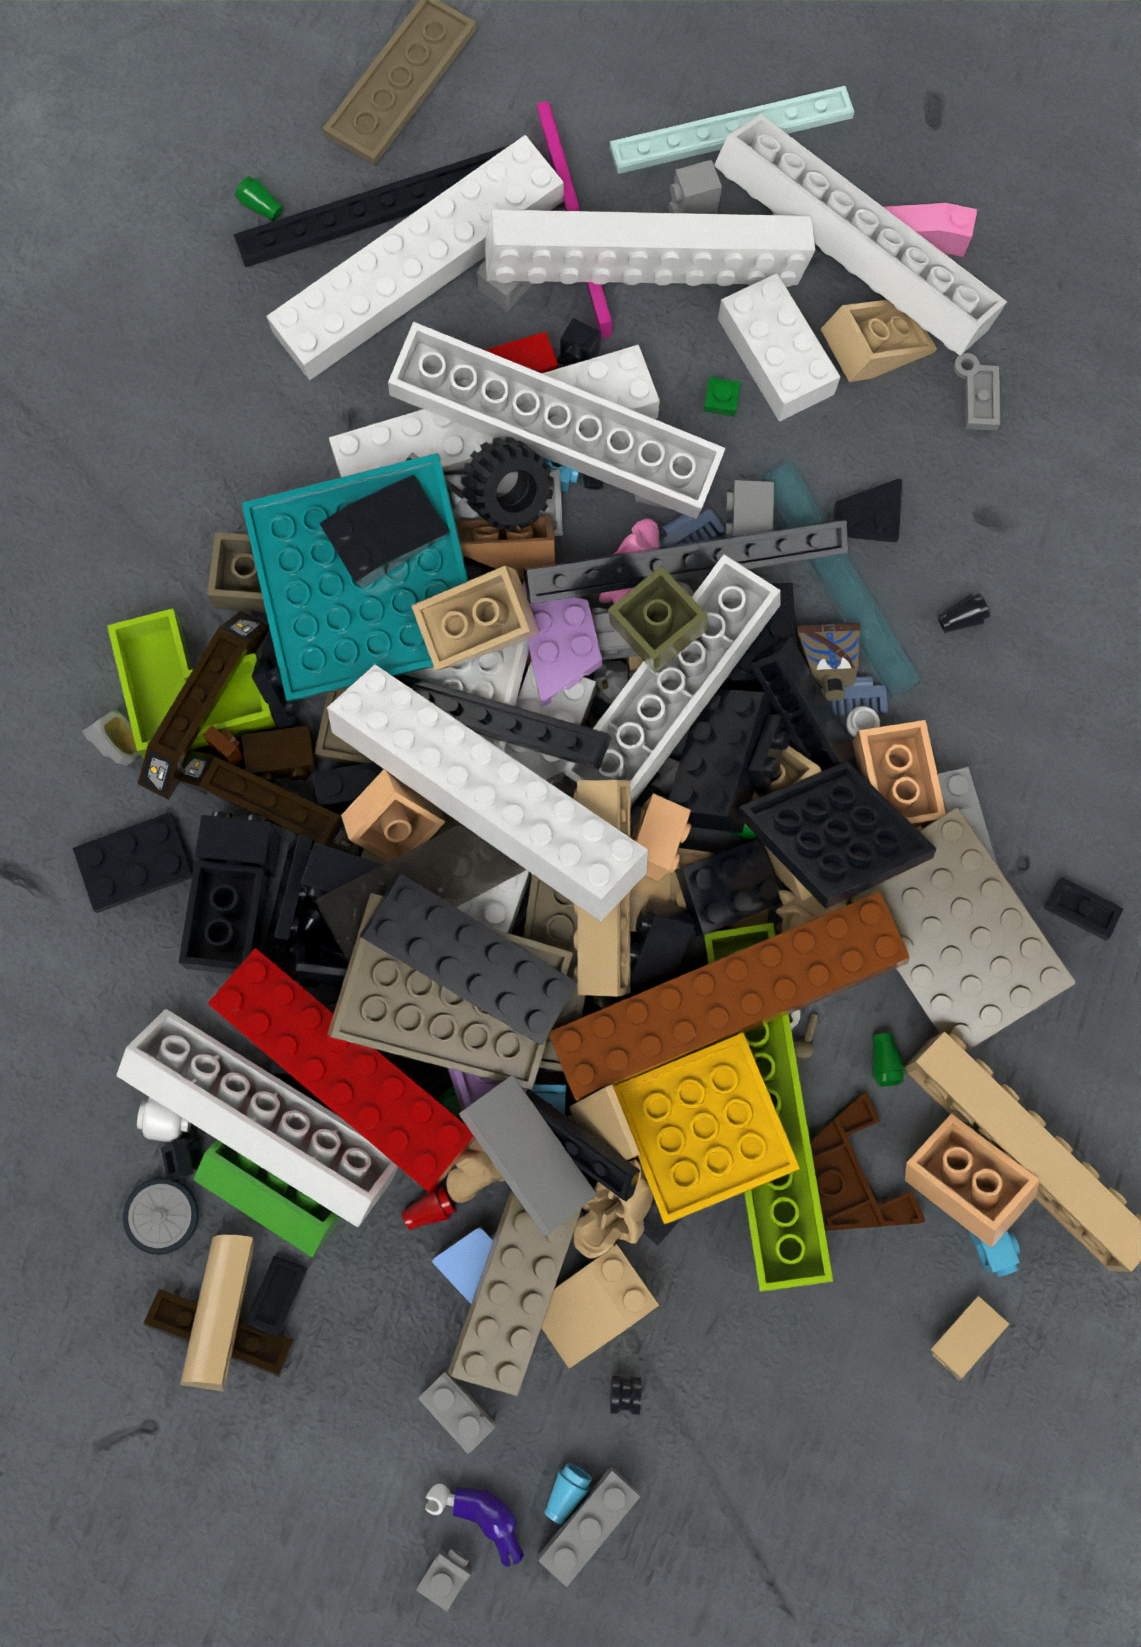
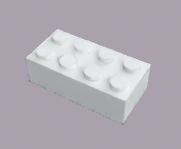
(778, 347)

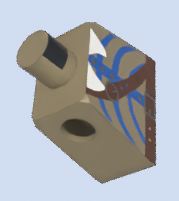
(831, 655)

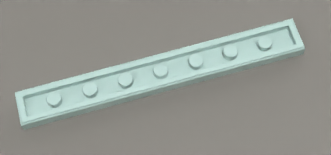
(710, 133)

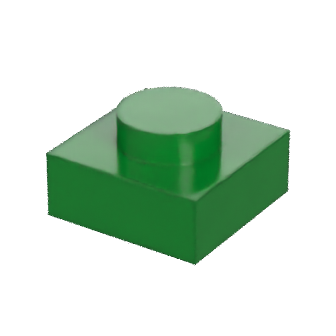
(722, 396)

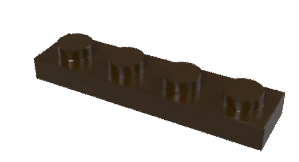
(176, 1315)

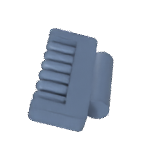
(685, 527)
(861, 690)

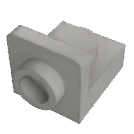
(445, 1577)

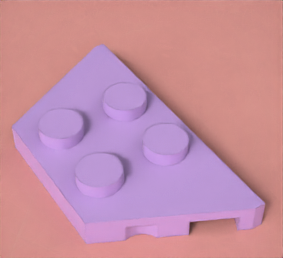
(564, 647)

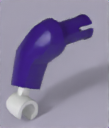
(486, 1510)

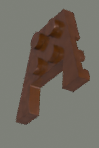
(841, 1183)

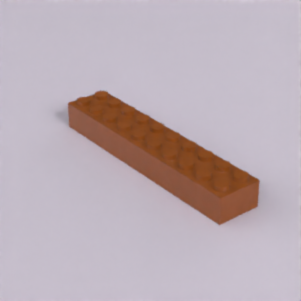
(730, 996)

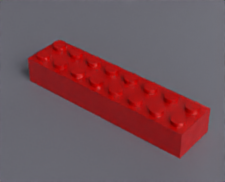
(344, 1075)

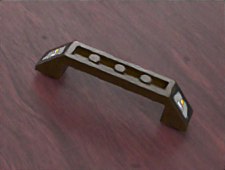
(196, 701)
(265, 799)

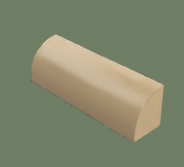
(218, 1312)

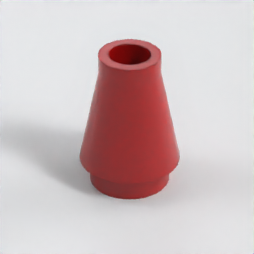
(430, 1209)

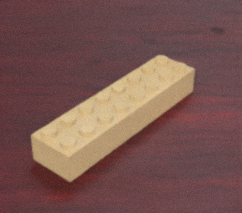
(1065, 1186)

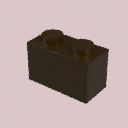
(280, 753)

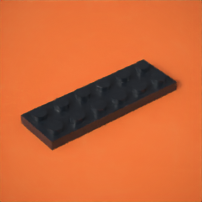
(468, 958)

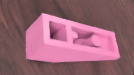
(941, 224)

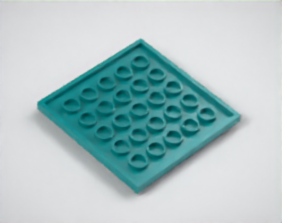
(318, 617)

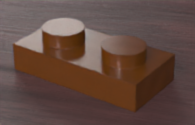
(225, 746)

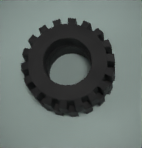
(523, 500)

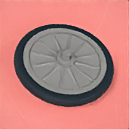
(160, 1216)

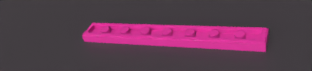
(570, 203)

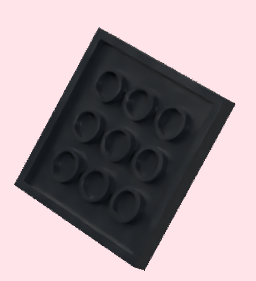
(836, 833)

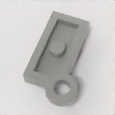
(981, 393)

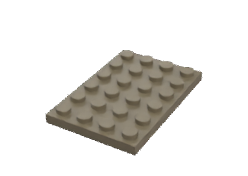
(968, 937)
(414, 1017)

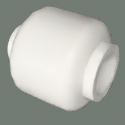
(160, 1122)

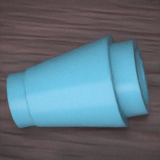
(568, 1491)

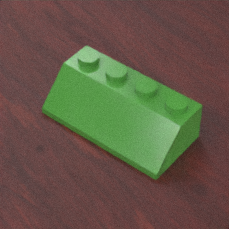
(266, 1198)

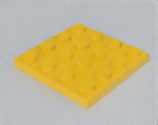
(705, 1128)

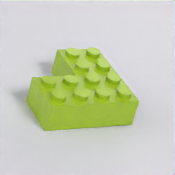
(156, 665)

